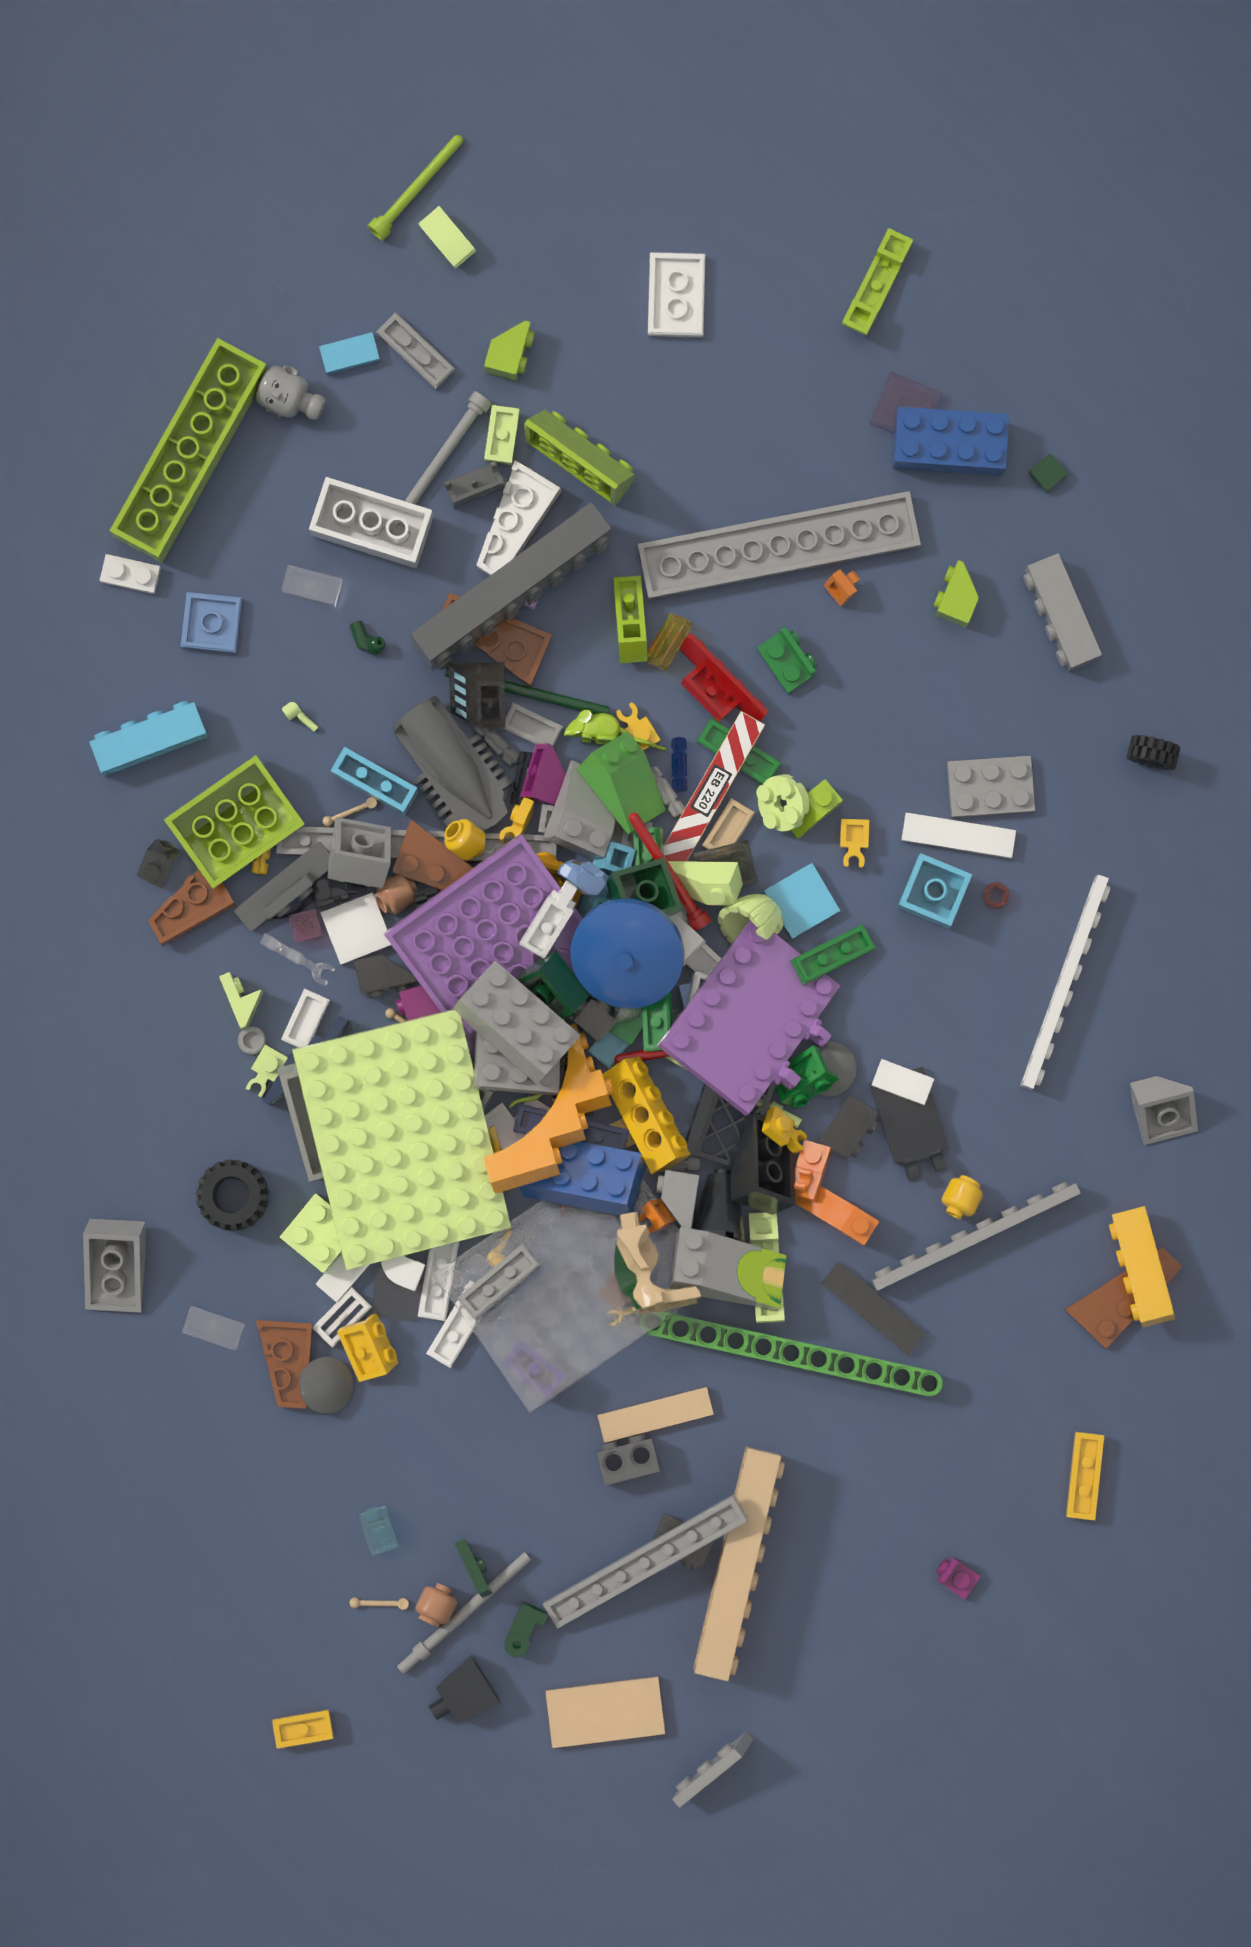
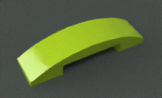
(877, 282)

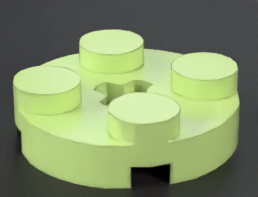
(770, 807)

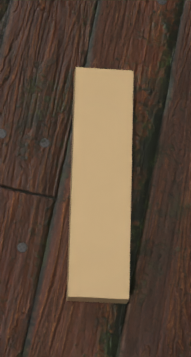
(655, 1414)

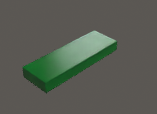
(757, 764)
(832, 954)

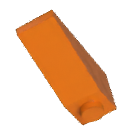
(840, 1215)

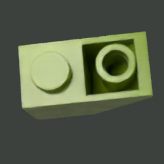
(507, 352)
(959, 597)

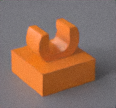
(842, 586)
(658, 1215)

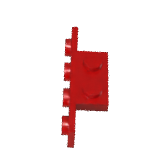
(714, 684)

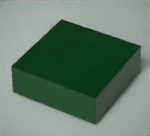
(1048, 472)

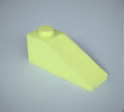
(710, 881)

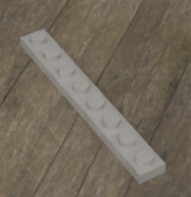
(984, 1230)
(646, 1561)

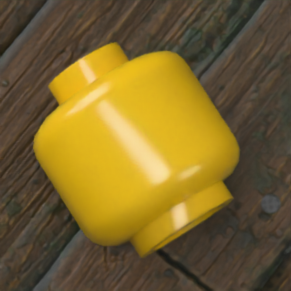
(465, 839)
(962, 1197)

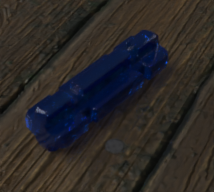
(679, 764)

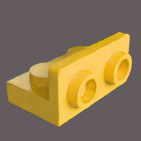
(368, 1348)

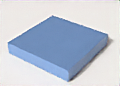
(211, 622)

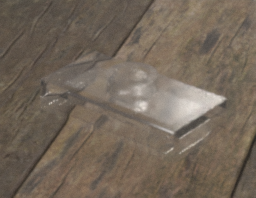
(311, 585)
(213, 1328)

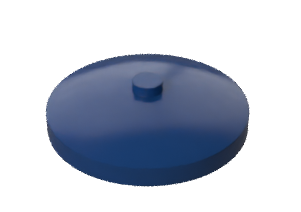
(627, 953)

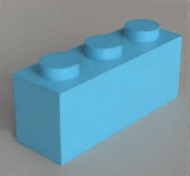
(374, 781)

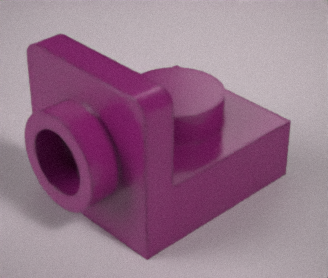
(957, 1577)

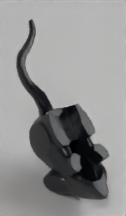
(326, 893)

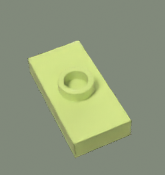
(502, 435)

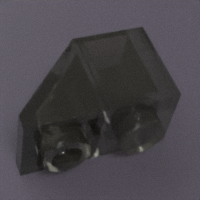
(381, 974)

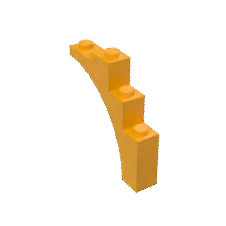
(538, 1152)

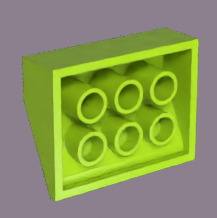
(579, 456)
(234, 821)

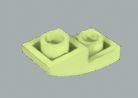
(447, 237)

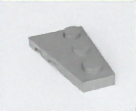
(712, 1769)

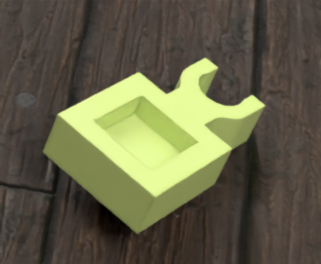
(266, 1067)

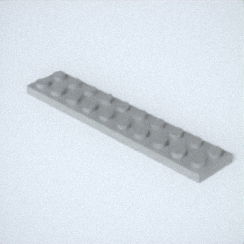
(779, 545)

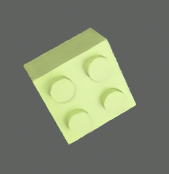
(314, 1234)

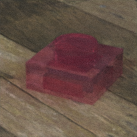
(305, 926)

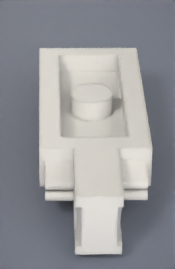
(549, 920)

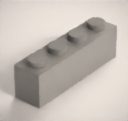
(1062, 612)

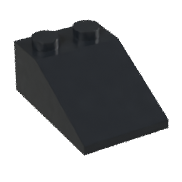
(762, 1171)

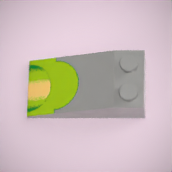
(727, 1269)

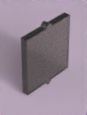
(395, 1300)

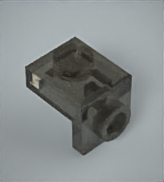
(158, 862)

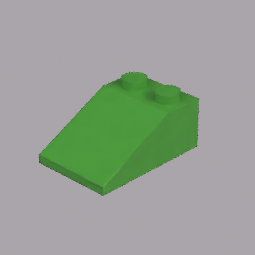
(623, 780)

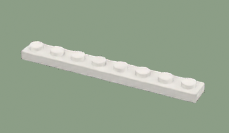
(1070, 971)

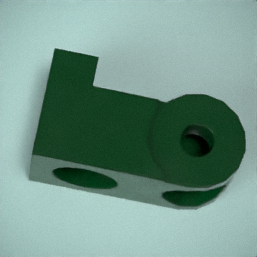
(518, 1640)

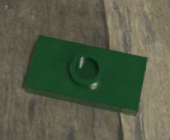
(475, 1567)

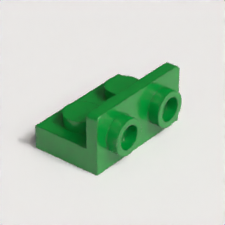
(787, 660)
(814, 1078)

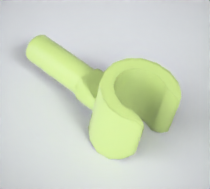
(292, 710)

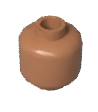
(396, 894)
(436, 1605)

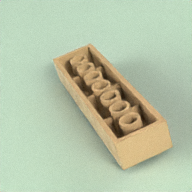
(736, 1566)

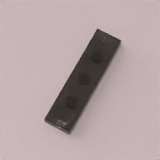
(873, 1308)

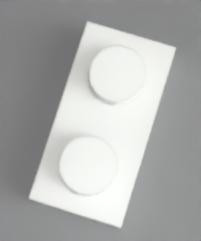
(130, 574)

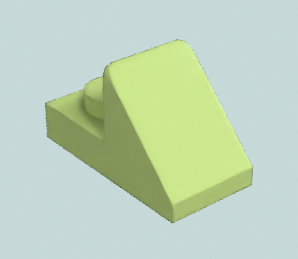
(244, 1006)

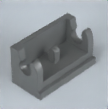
(474, 485)

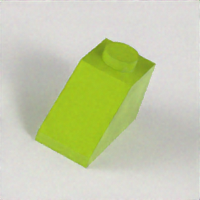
(822, 802)

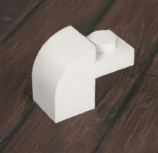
(404, 1271)

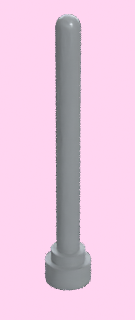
(477, 405)

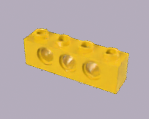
(644, 1129)

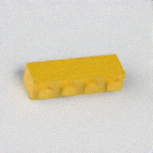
(1143, 1267)

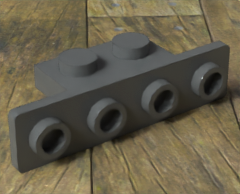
(284, 888)

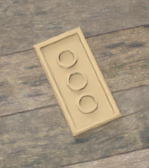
(605, 1712)

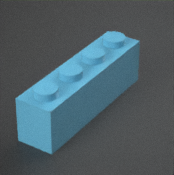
(148, 738)

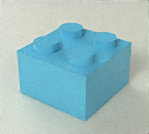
(934, 891)

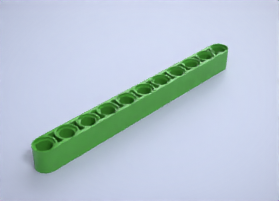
(804, 1355)

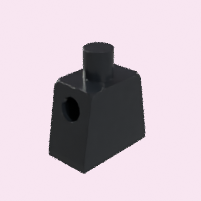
(464, 1692)

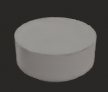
(251, 1040)

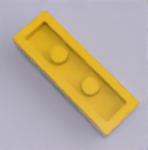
(1084, 1476)

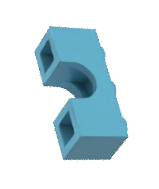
(615, 859)

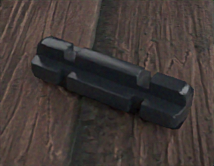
(521, 772)

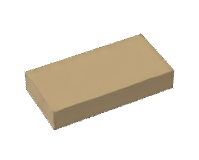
(729, 825)

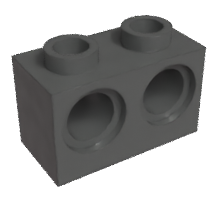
(629, 1468)

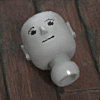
(287, 394)

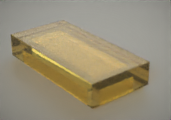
(668, 641)

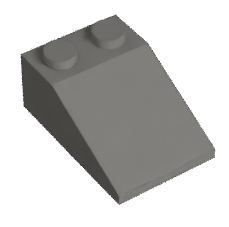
(580, 818)
(114, 1264)

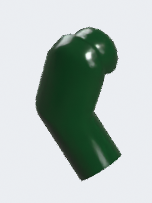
(366, 642)

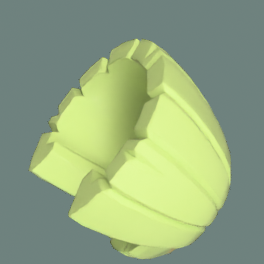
(755, 907)

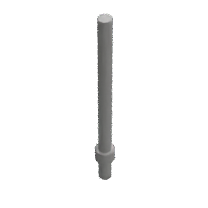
(422, 1650)

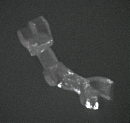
(296, 957)

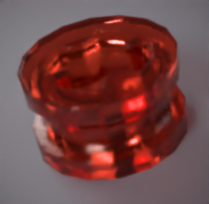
(992, 904)

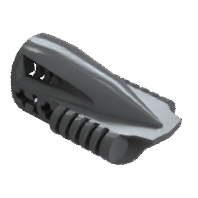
(453, 766)

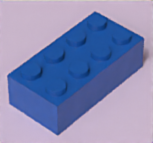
(950, 441)
(592, 1179)

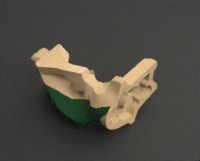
(633, 1265)

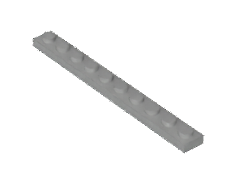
(306, 837)

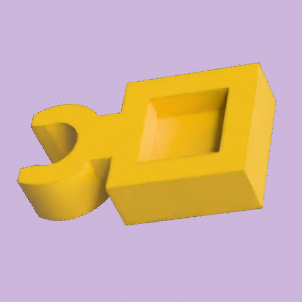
(639, 728)
(854, 836)
(780, 1129)

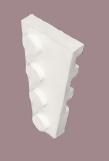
(521, 510)

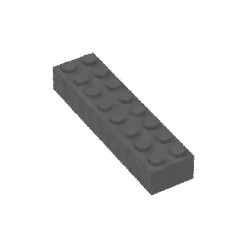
(511, 587)

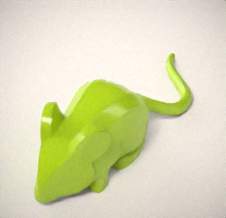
(600, 728)

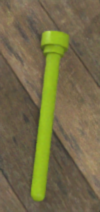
(381, 226)

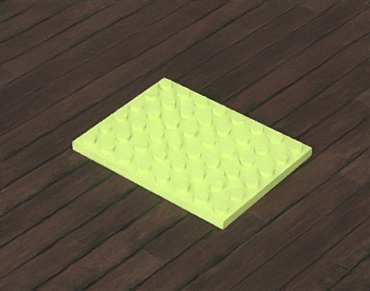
(400, 1138)

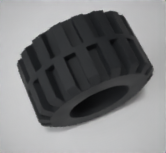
(257, 1195)

